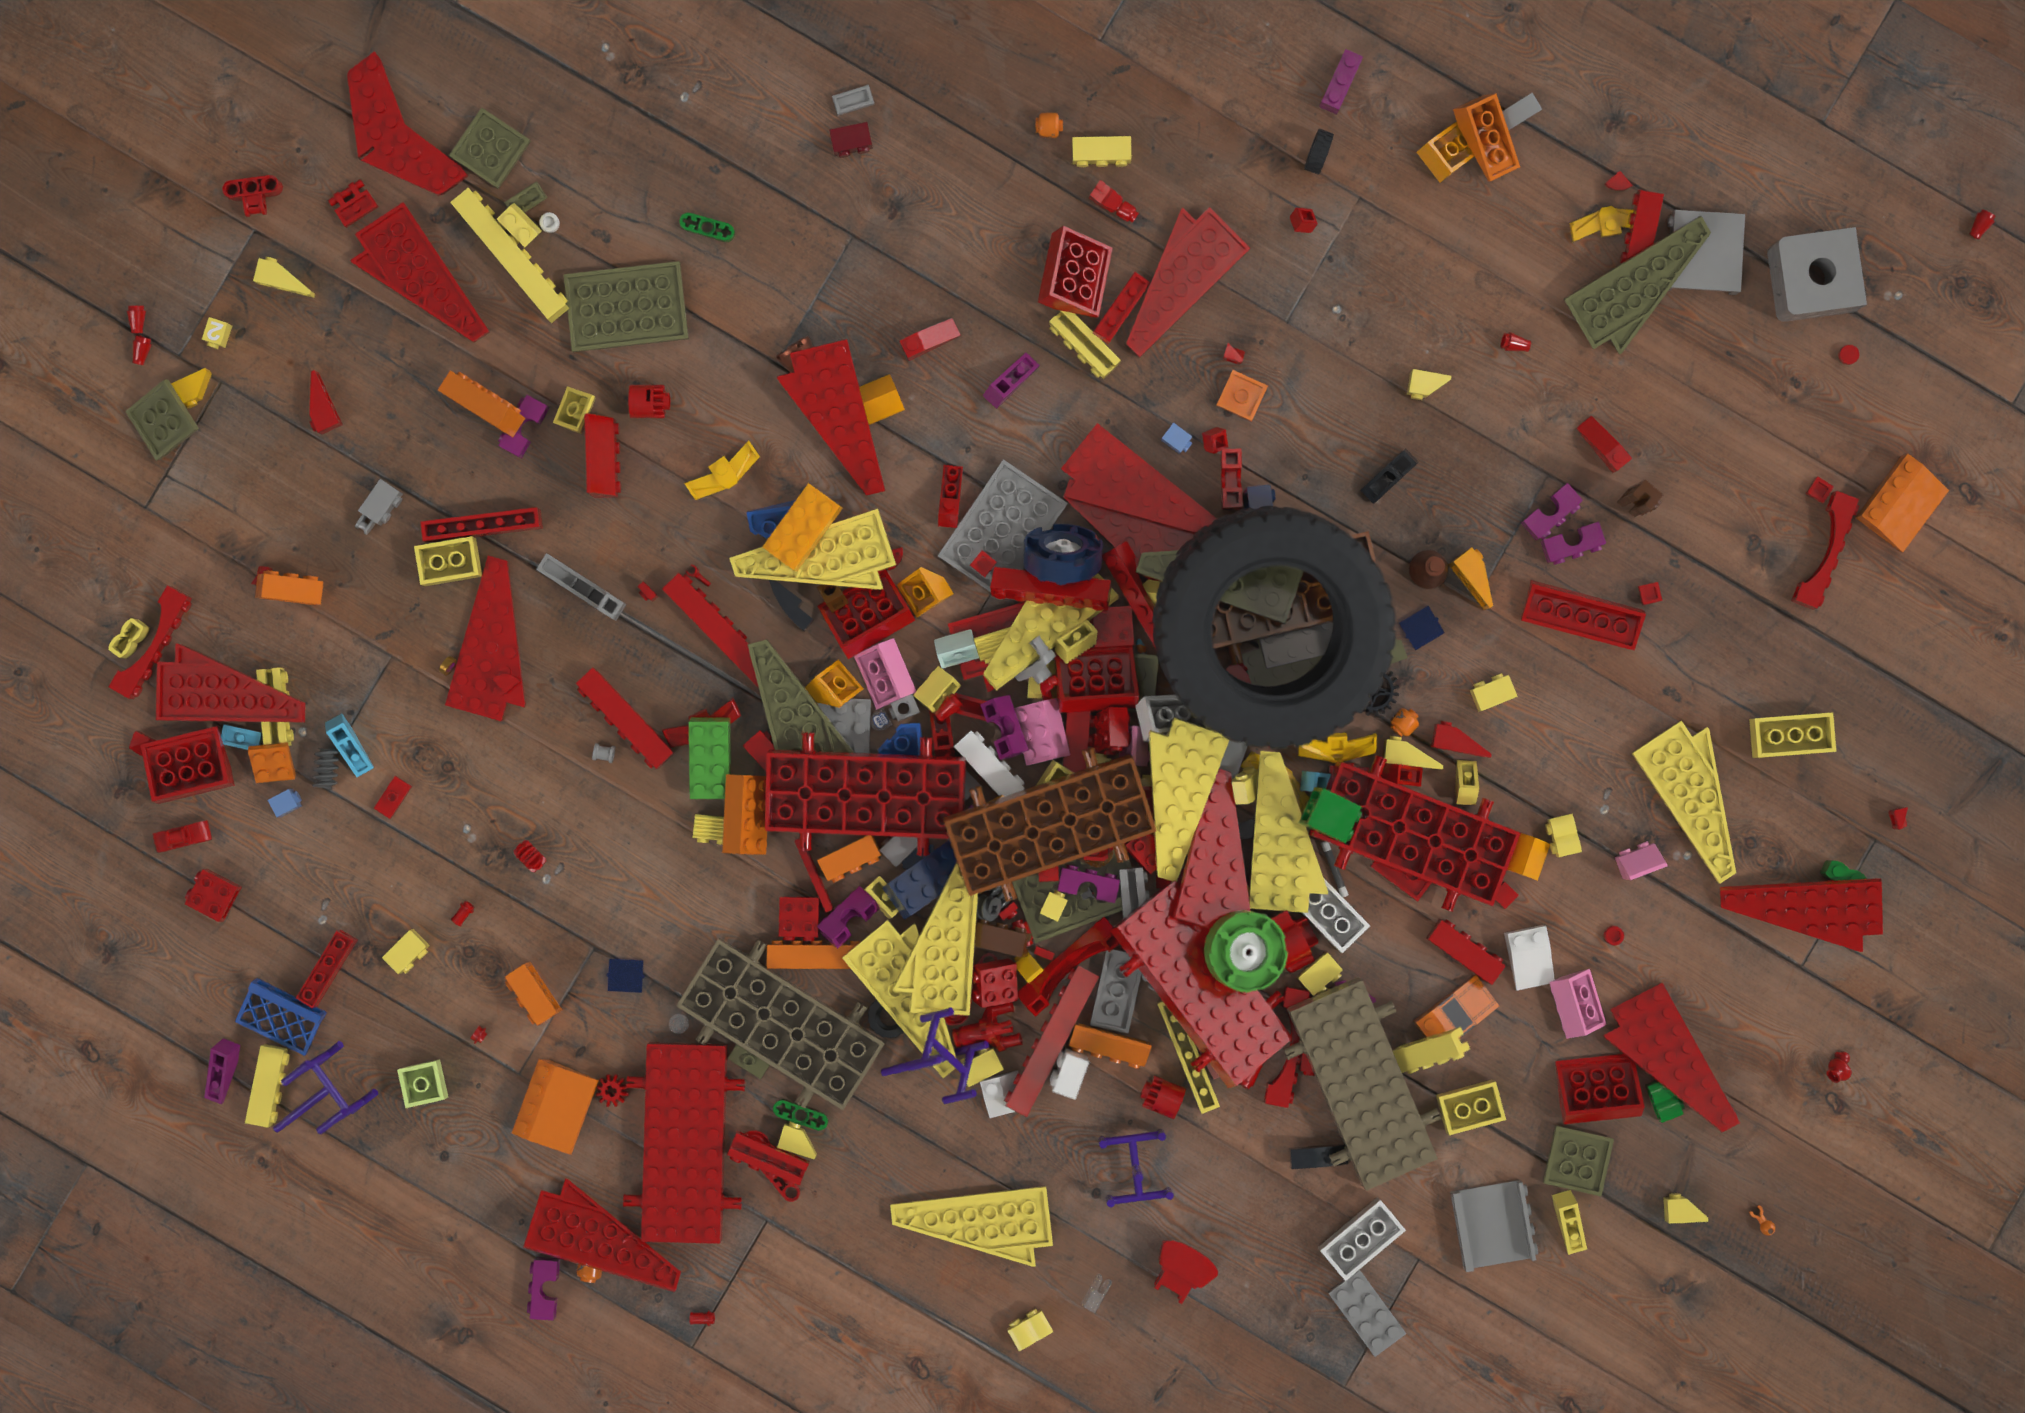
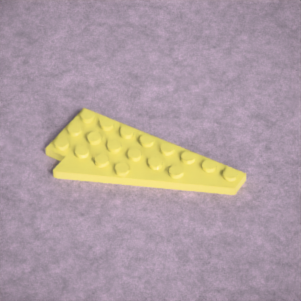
(844, 556)
(1034, 620)
(1181, 778)
(1688, 783)
(1282, 855)
(942, 957)
(878, 965)
(991, 1222)

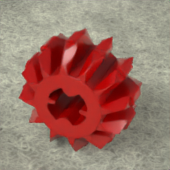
(529, 856)
(609, 1096)

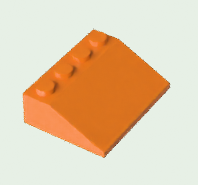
(1902, 502)
(555, 1106)

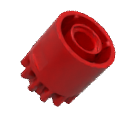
(648, 401)
(1162, 1097)

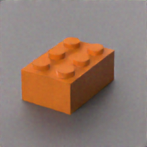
(289, 588)
(850, 858)
(532, 994)

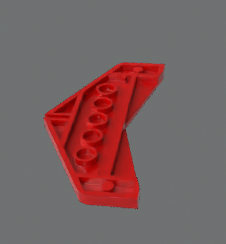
(382, 127)

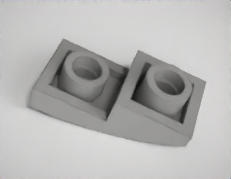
(1521, 110)

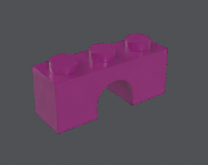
(1341, 81)
(532, 411)
(1565, 500)
(1557, 549)
(1012, 741)
(1106, 885)
(856, 905)
(542, 1306)

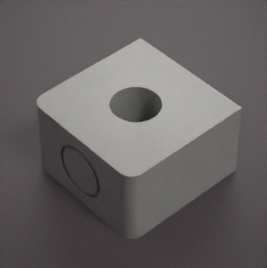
(1839, 259)

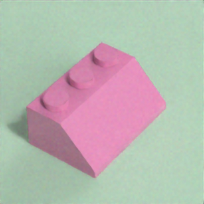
(885, 673)
(1578, 1004)

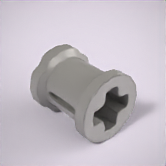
(603, 753)

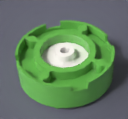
(1245, 951)

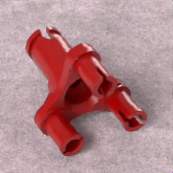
(989, 1030)

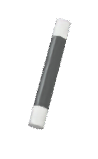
(1335, 870)

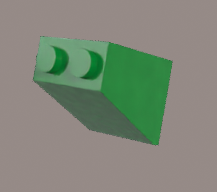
(1330, 814)

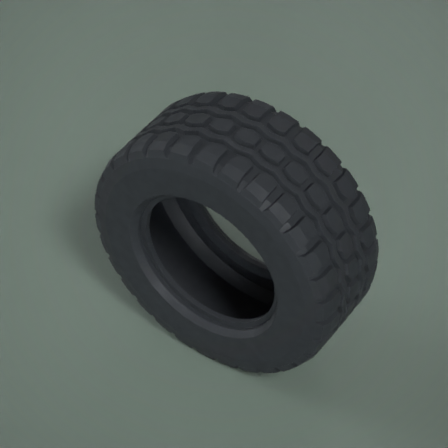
(1338, 682)

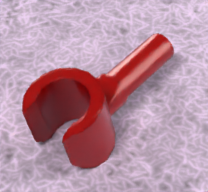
(696, 574)

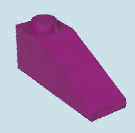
(1010, 380)
(221, 1069)

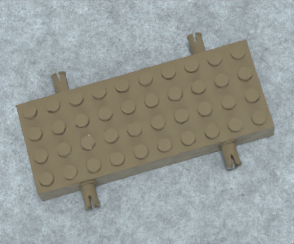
(781, 1023)
(1362, 1083)

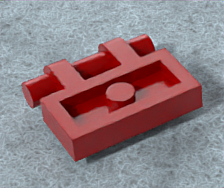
(357, 207)

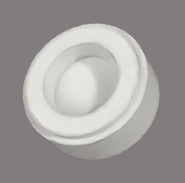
(549, 222)

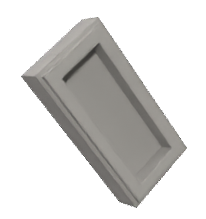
(853, 100)

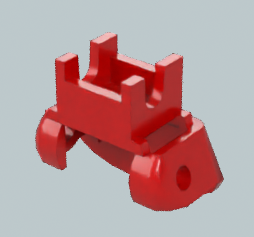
(1183, 1268)

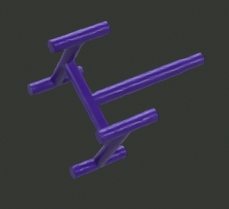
(927, 1060)
(328, 1088)
(1136, 1170)

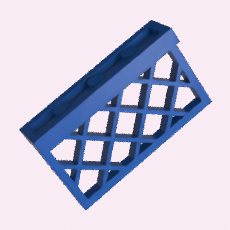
(282, 1000)

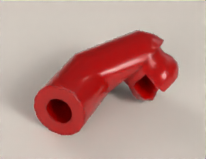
(1047, 685)

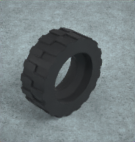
(1318, 151)
(877, 1025)

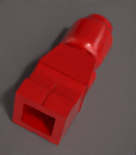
(1112, 201)

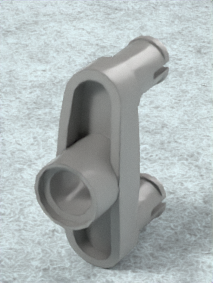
(1038, 669)

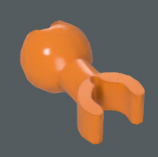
(1765, 1224)

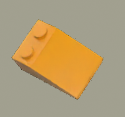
(1446, 152)
(1472, 573)

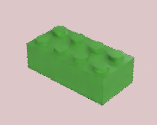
(709, 757)

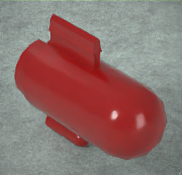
(1298, 940)

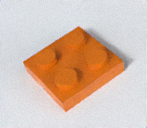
(1242, 395)
(271, 762)

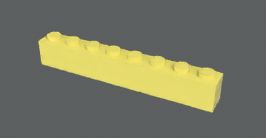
(509, 254)

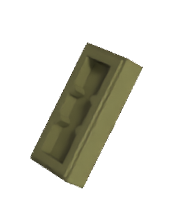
(528, 197)
(748, 1061)

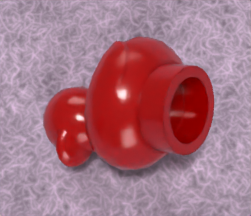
(1838, 1067)

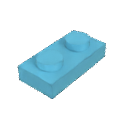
(240, 737)

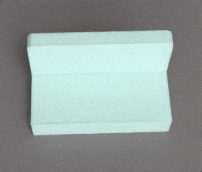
(956, 648)

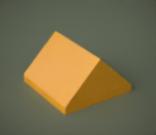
(881, 399)
(1529, 856)

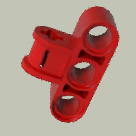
(254, 201)
(182, 836)

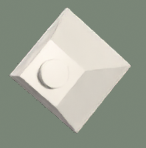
(995, 1091)

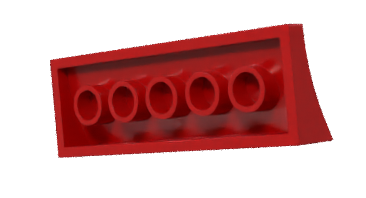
(1583, 615)

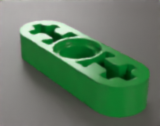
(722, 226)
(802, 1122)

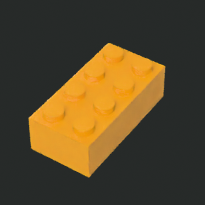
(802, 527)

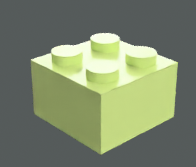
(422, 1083)

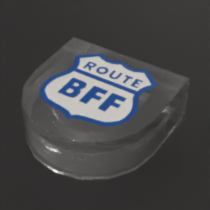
(880, 720)

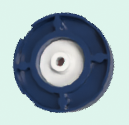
(1062, 554)

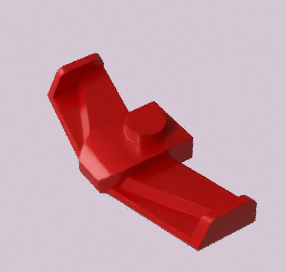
(680, 735)

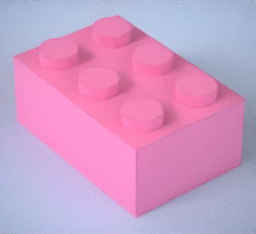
(1042, 731)

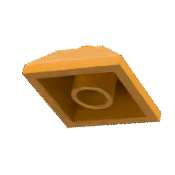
(924, 590)
(834, 686)

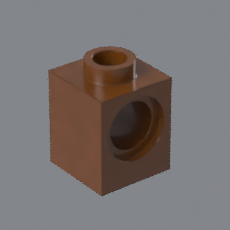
(835, 600)

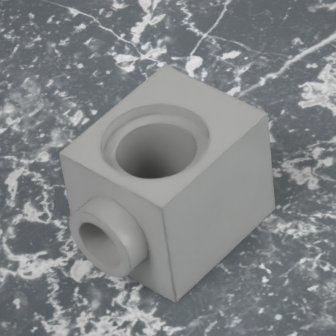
(913, 708)

